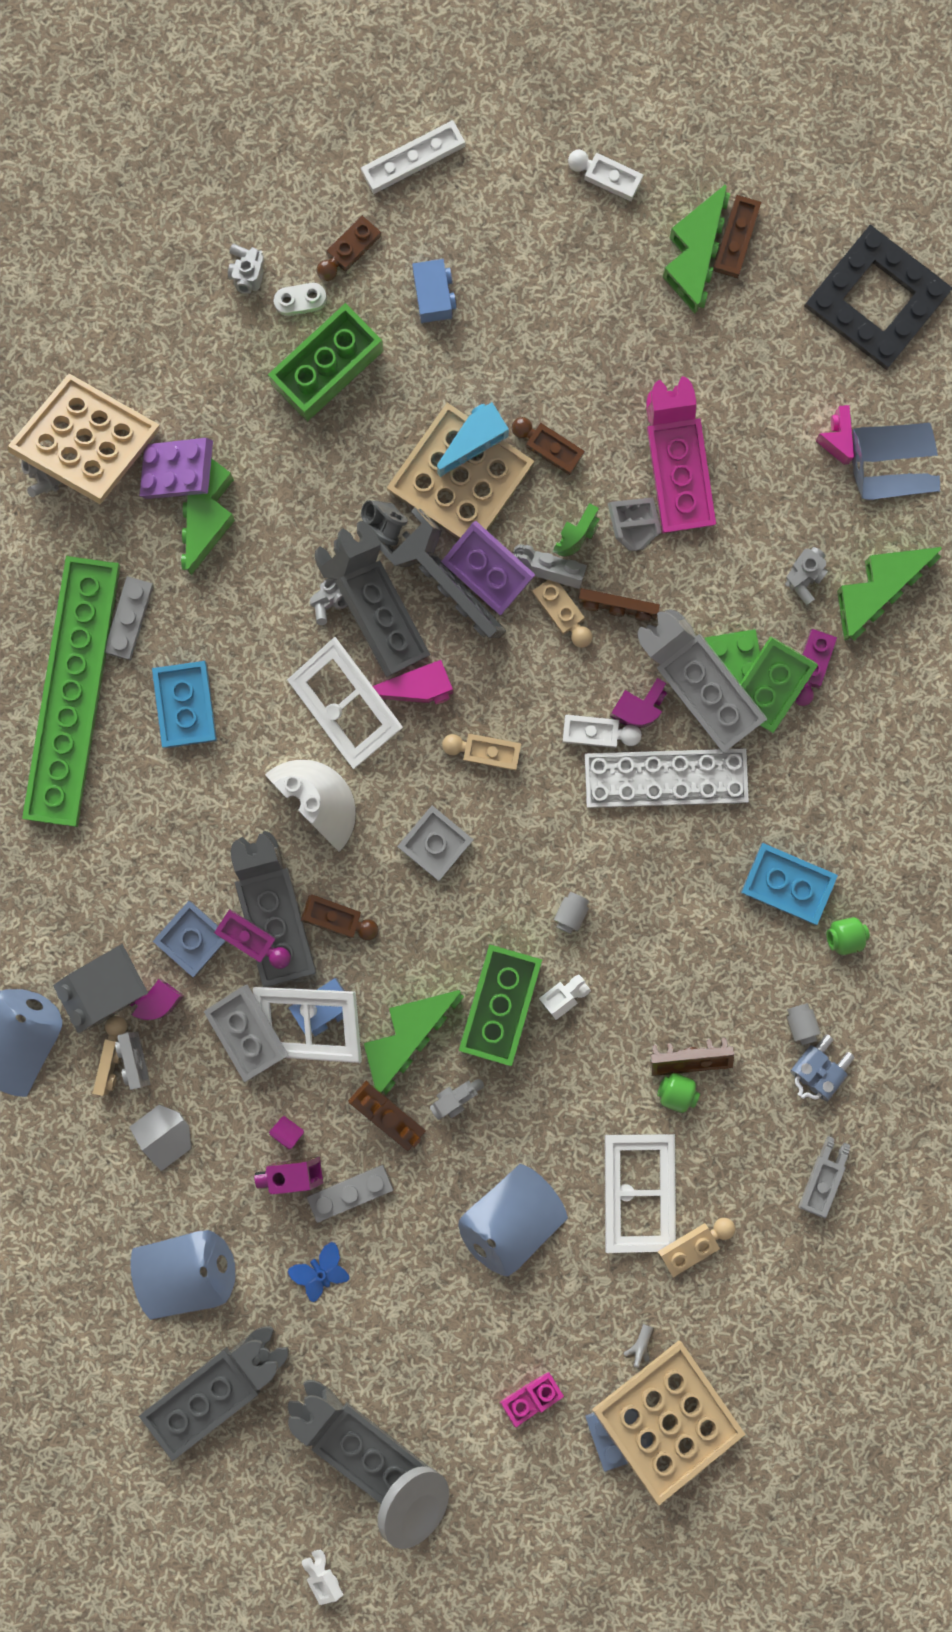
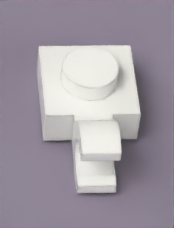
(561, 998)
(322, 1581)

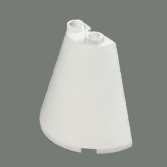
(323, 797)

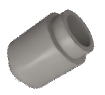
(571, 913)
(803, 1024)

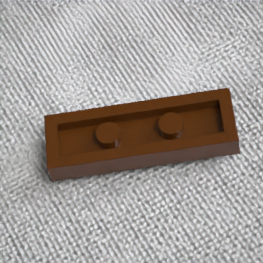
(737, 236)
(618, 605)

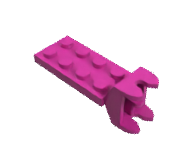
(679, 458)

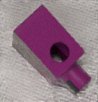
(299, 1176)

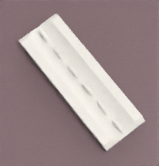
(666, 778)

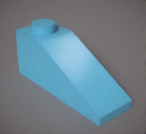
(479, 432)

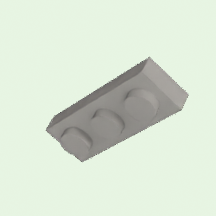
(128, 618)
(350, 1193)

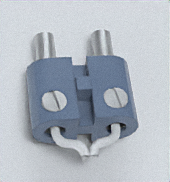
(819, 1072)

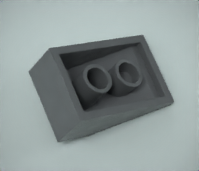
(100, 989)

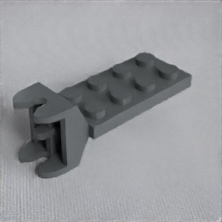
(420, 548)
(373, 599)
(271, 905)
(213, 1393)
(349, 1441)

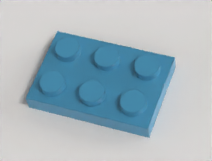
(184, 704)
(789, 884)

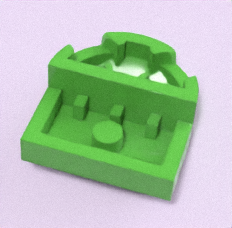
(575, 536)

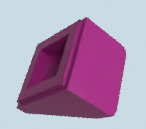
(286, 1132)

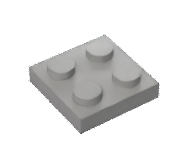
(435, 843)
(131, 1051)

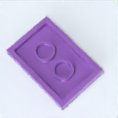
(176, 468)
(488, 568)

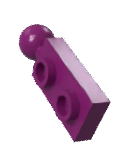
(818, 649)
(251, 940)

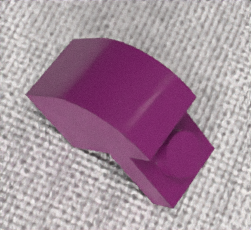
(639, 712)
(158, 1002)

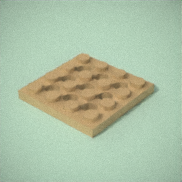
(73, 472)
(447, 515)
(687, 1425)

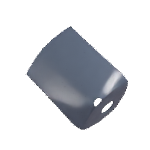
(893, 443)
(26, 1043)
(516, 1216)
(170, 1279)

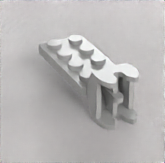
(701, 679)

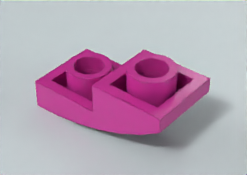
(531, 1399)

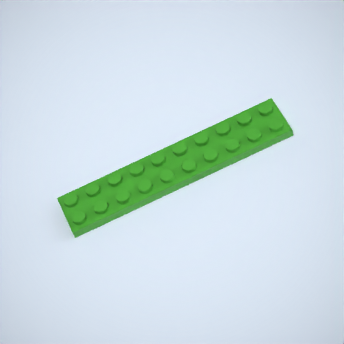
(71, 691)

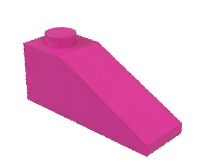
(420, 685)

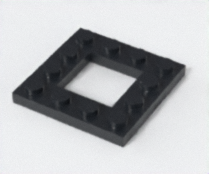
(879, 250)

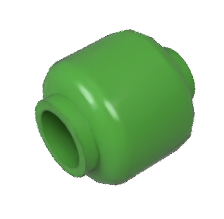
(847, 936)
(678, 1093)

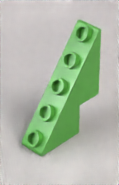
(695, 240)
(205, 519)
(885, 578)
(411, 1027)

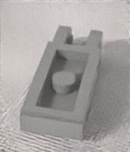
(551, 567)
(824, 1180)

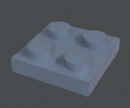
(190, 939)
(606, 1448)

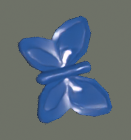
(322, 1274)

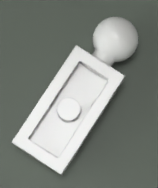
(606, 173)
(598, 732)

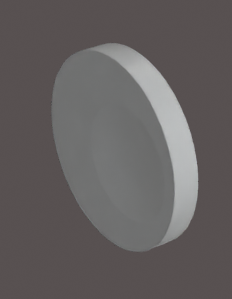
(413, 1507)

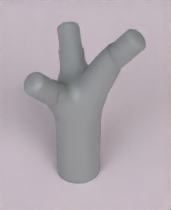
(640, 1346)

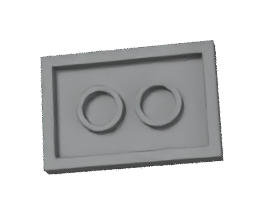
(246, 1033)

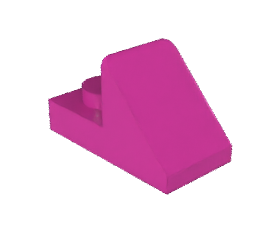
(839, 442)

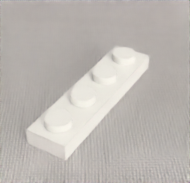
(413, 157)

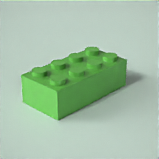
(326, 362)
(500, 1005)

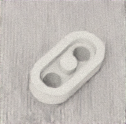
(300, 302)

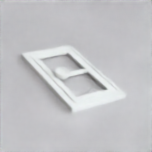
(327, 715)
(308, 1000)
(614, 1192)

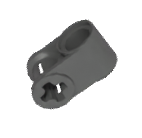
(384, 520)

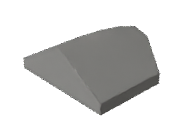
(635, 522)
(162, 1135)

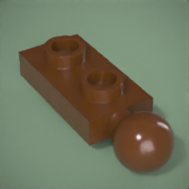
(348, 248)
(548, 444)
(338, 919)

